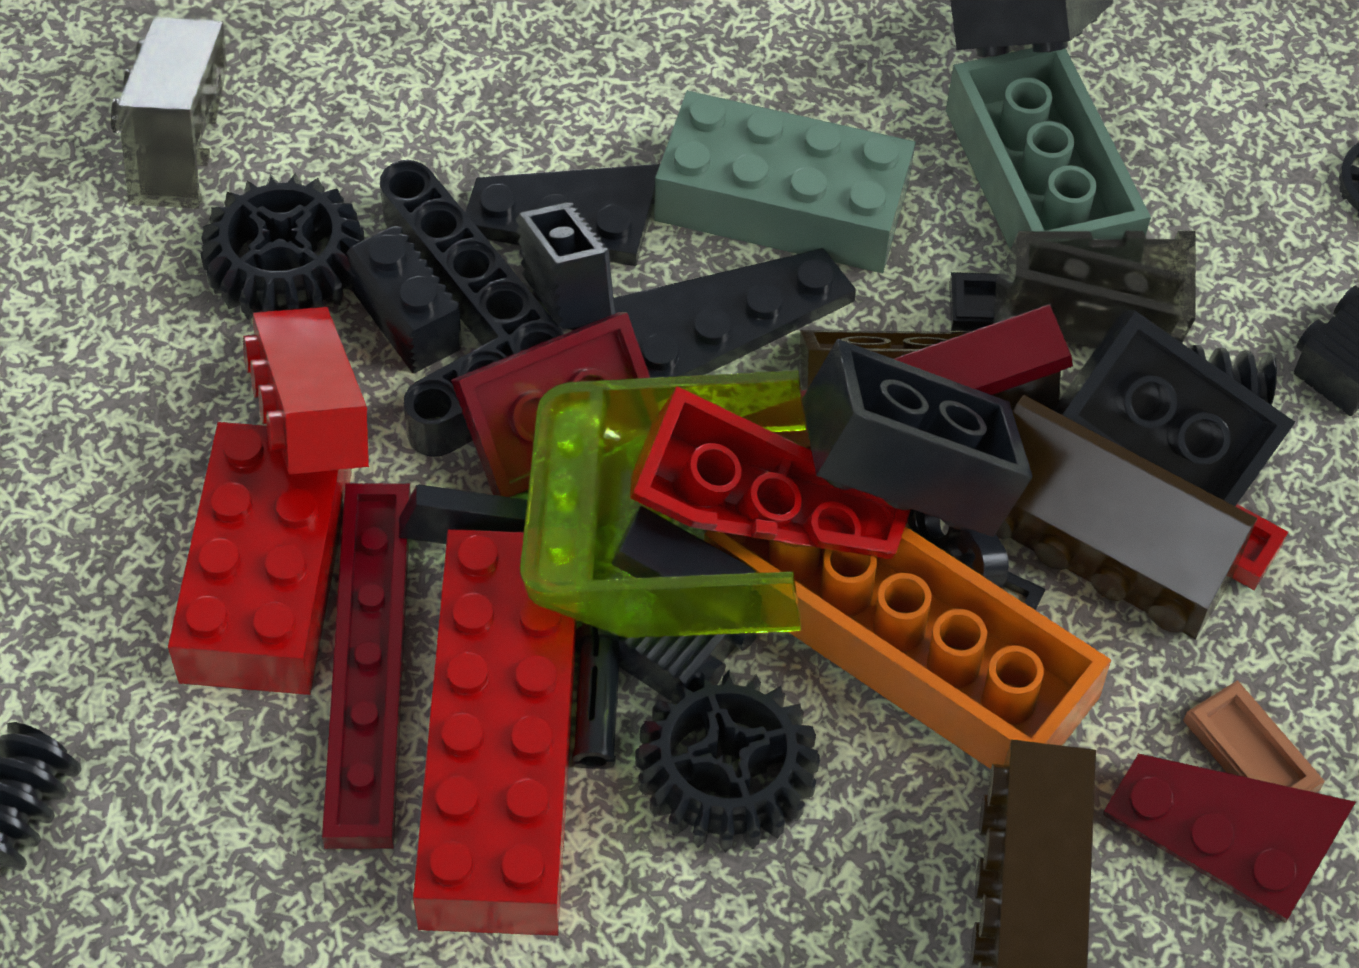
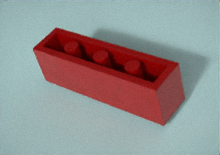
(307, 391)

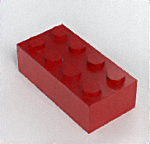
(257, 569)

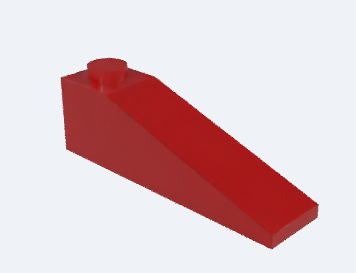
(753, 483)

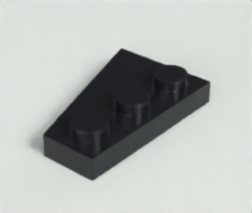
(610, 199)

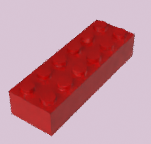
(495, 748)

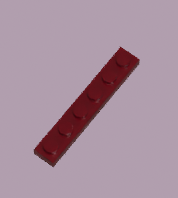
(367, 670)

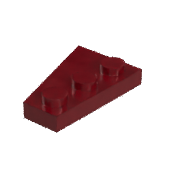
(1231, 827)

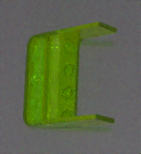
(582, 506)

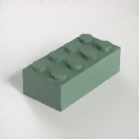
(1041, 147)
(783, 180)

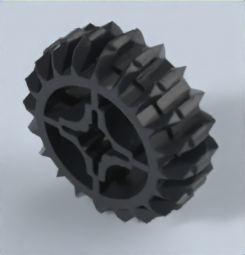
(281, 262)
(773, 738)

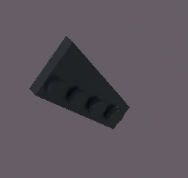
(728, 314)

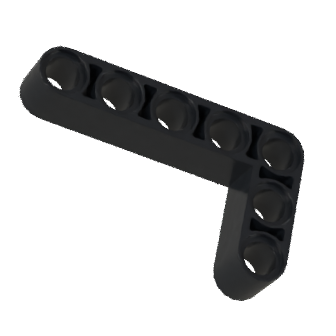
(489, 295)

